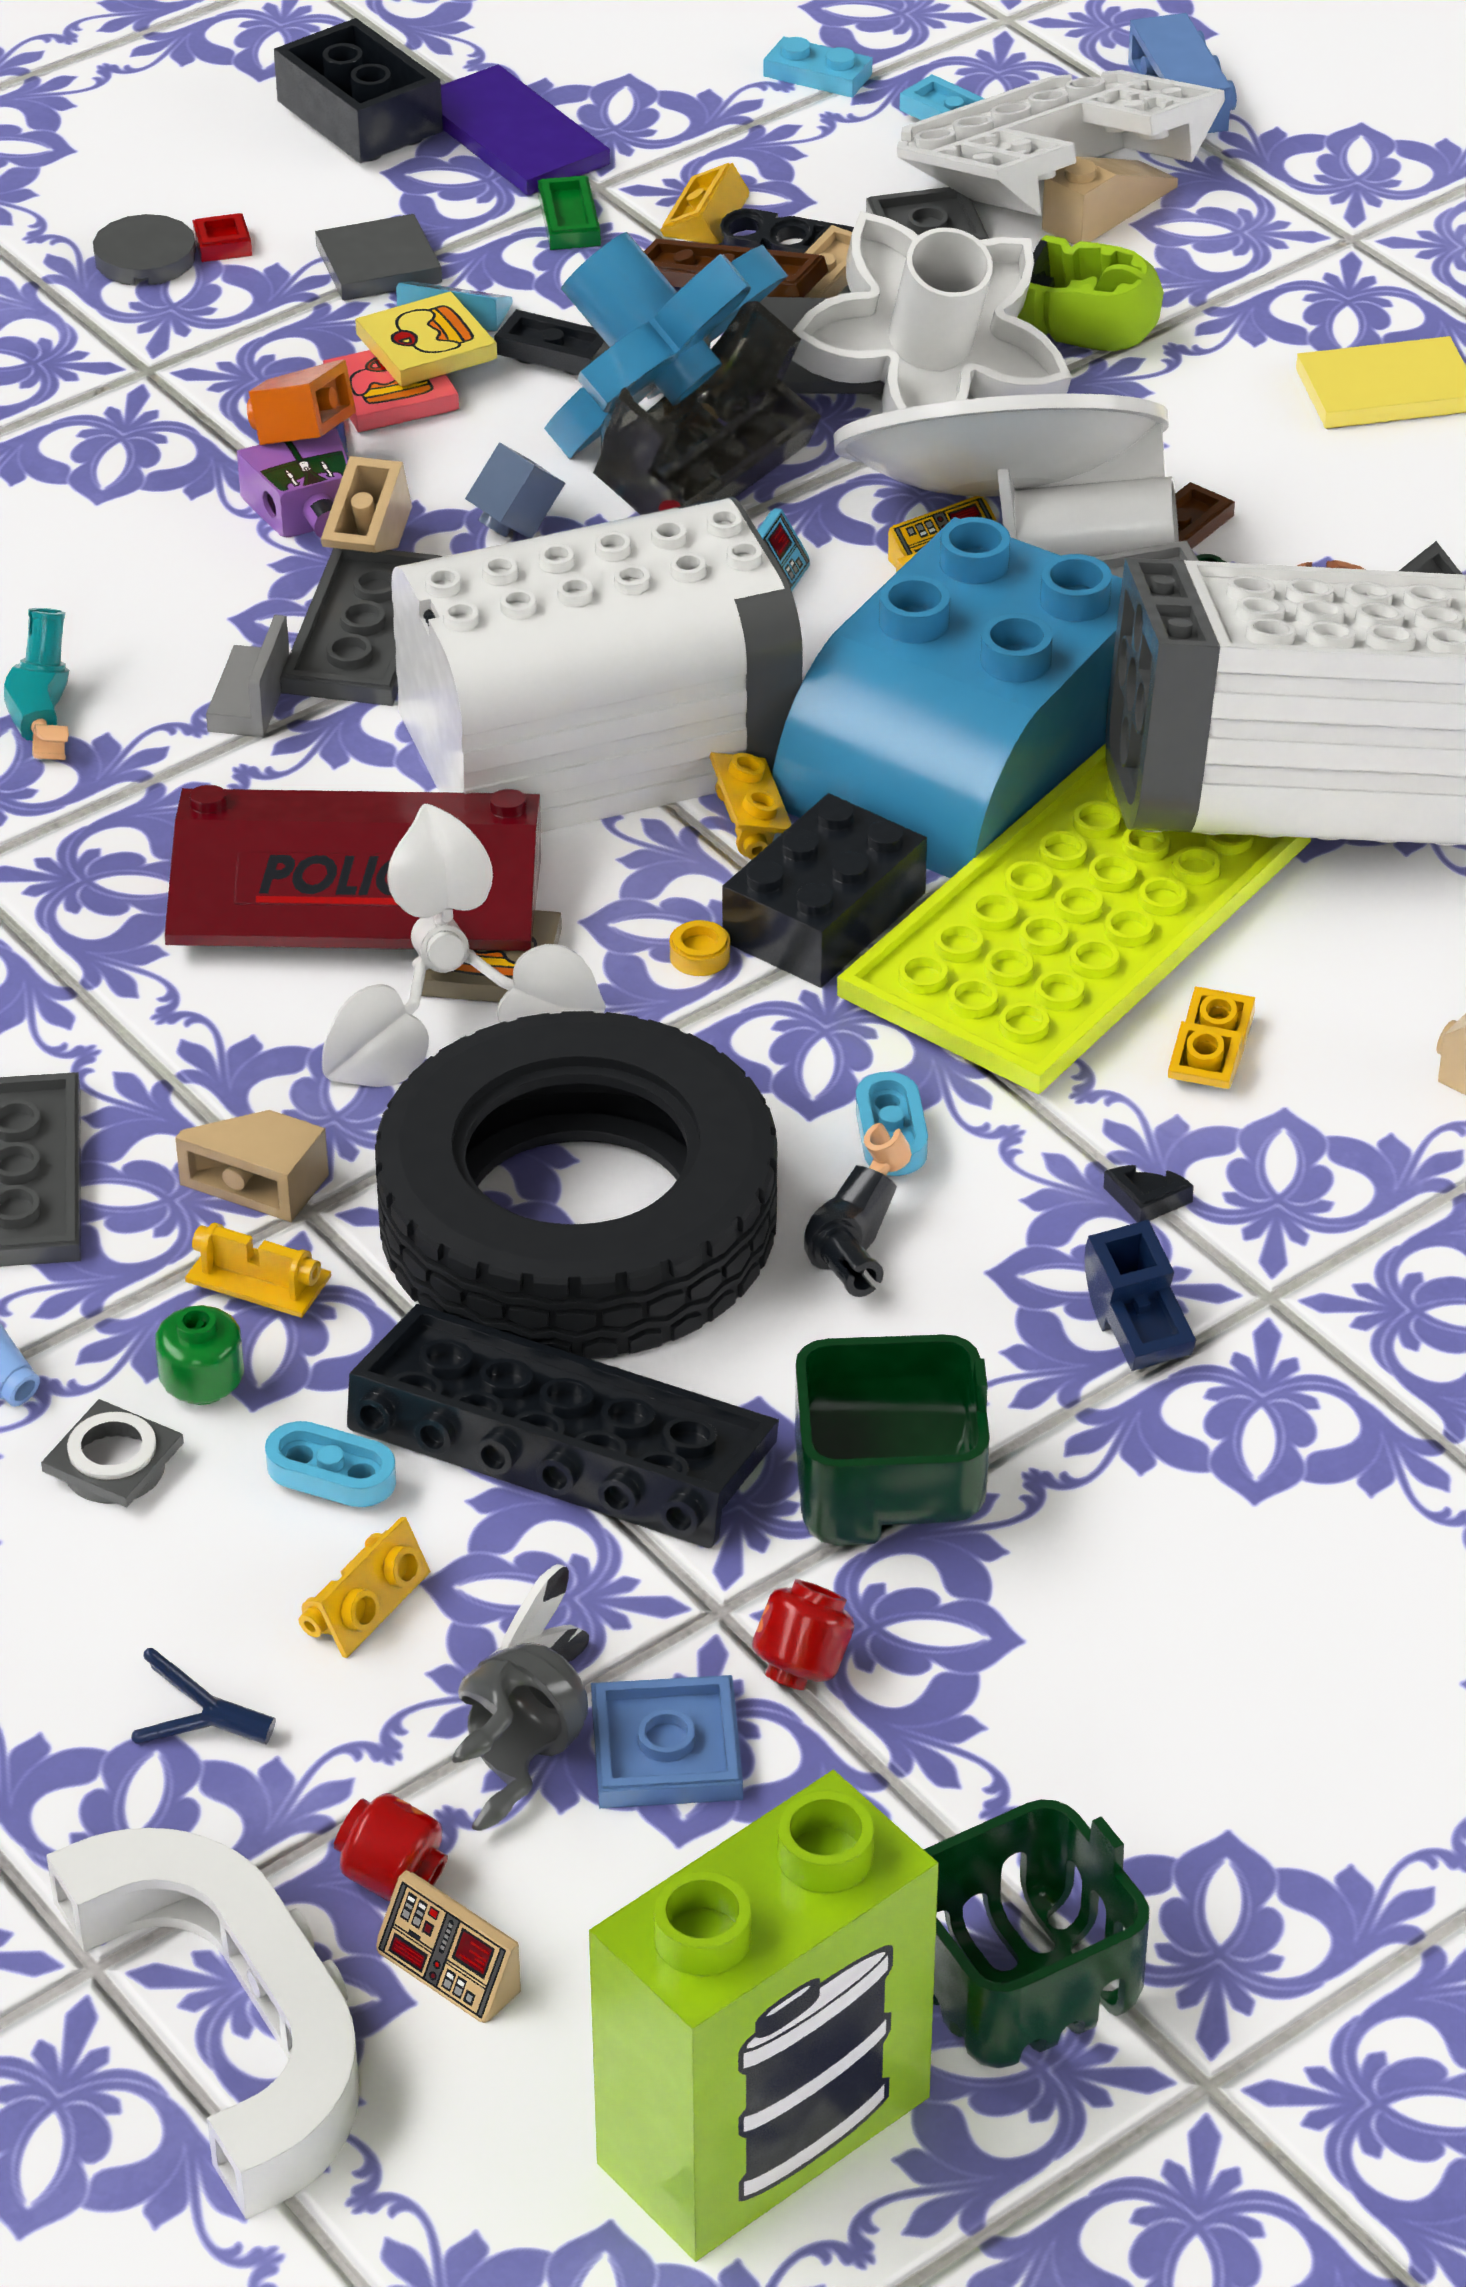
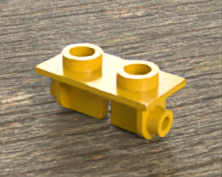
(750, 800)
(264, 1276)
(368, 1590)

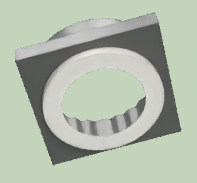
(112, 1482)

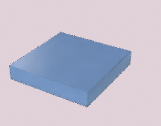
(666, 1741)

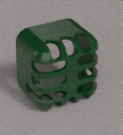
(1047, 1990)

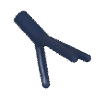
(215, 1710)

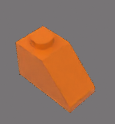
(301, 403)

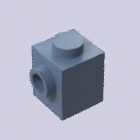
(513, 492)

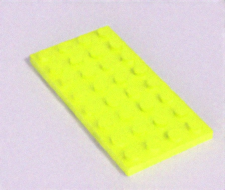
(1057, 930)

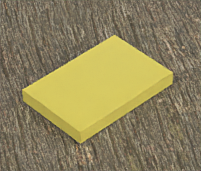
(1385, 382)

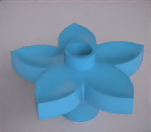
(653, 332)

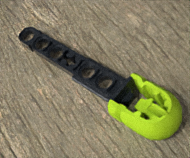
(1078, 293)

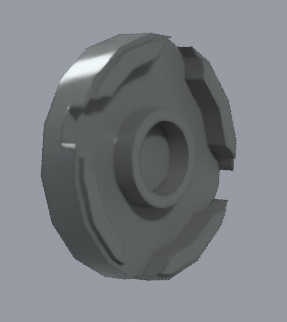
(144, 248)

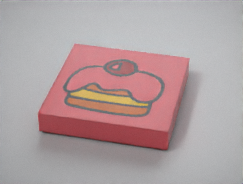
(384, 402)

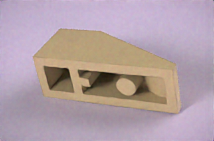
(1099, 195)

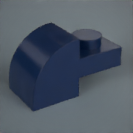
(1133, 1295)

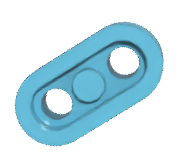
(896, 1104)
(330, 1464)

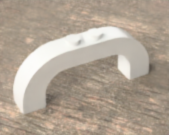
(189, 1882)

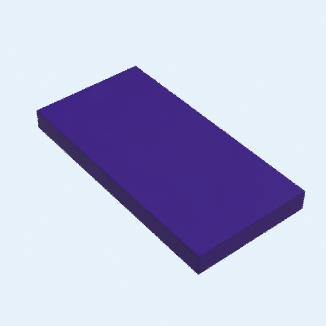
(517, 130)

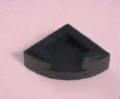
(1145, 1193)

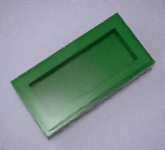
(569, 212)

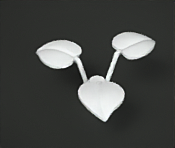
(429, 875)

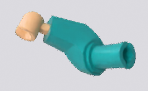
(38, 685)

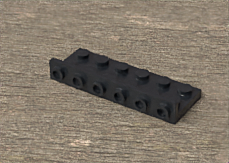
(558, 1423)

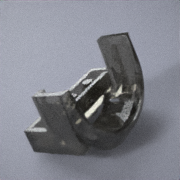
(685, 450)

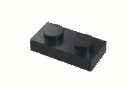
(549, 342)

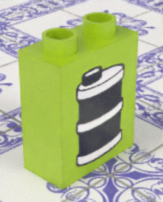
(763, 2012)

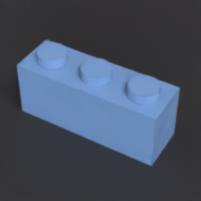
(1178, 52)

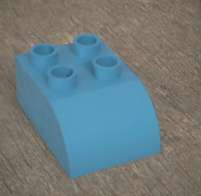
(957, 690)

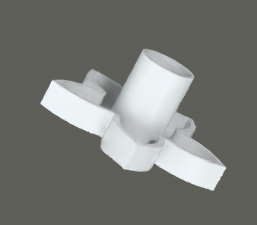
(931, 318)

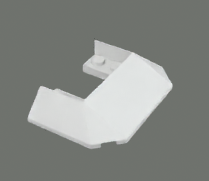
(1022, 136)

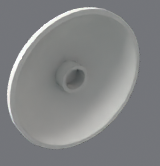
(1066, 466)

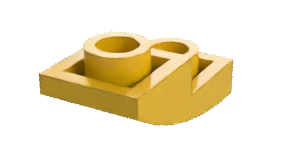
(1212, 1038)

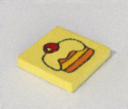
(426, 338)

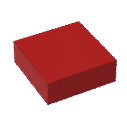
(222, 237)

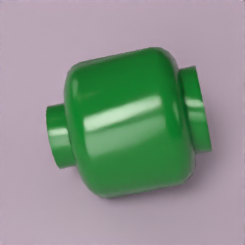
(199, 1354)

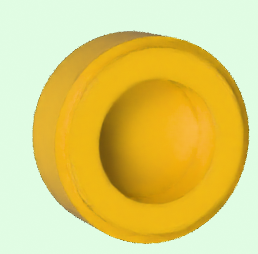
(699, 948)

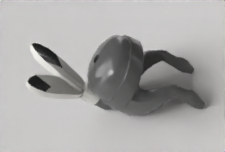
(525, 1696)

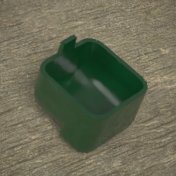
(889, 1434)

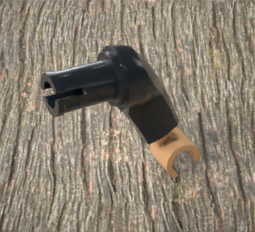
(850, 1221)

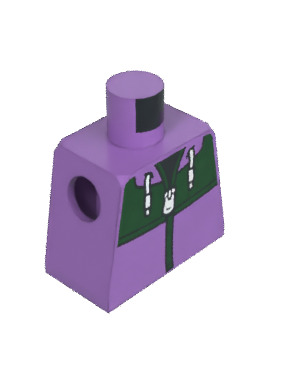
(293, 482)

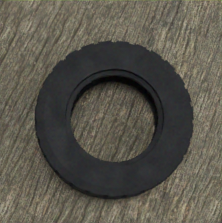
(578, 1080)

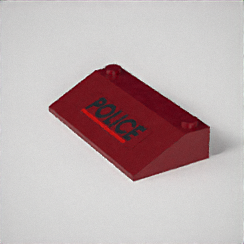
(317, 866)

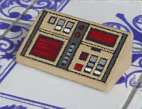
(449, 1948)

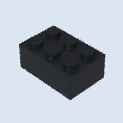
(358, 90)
(824, 889)

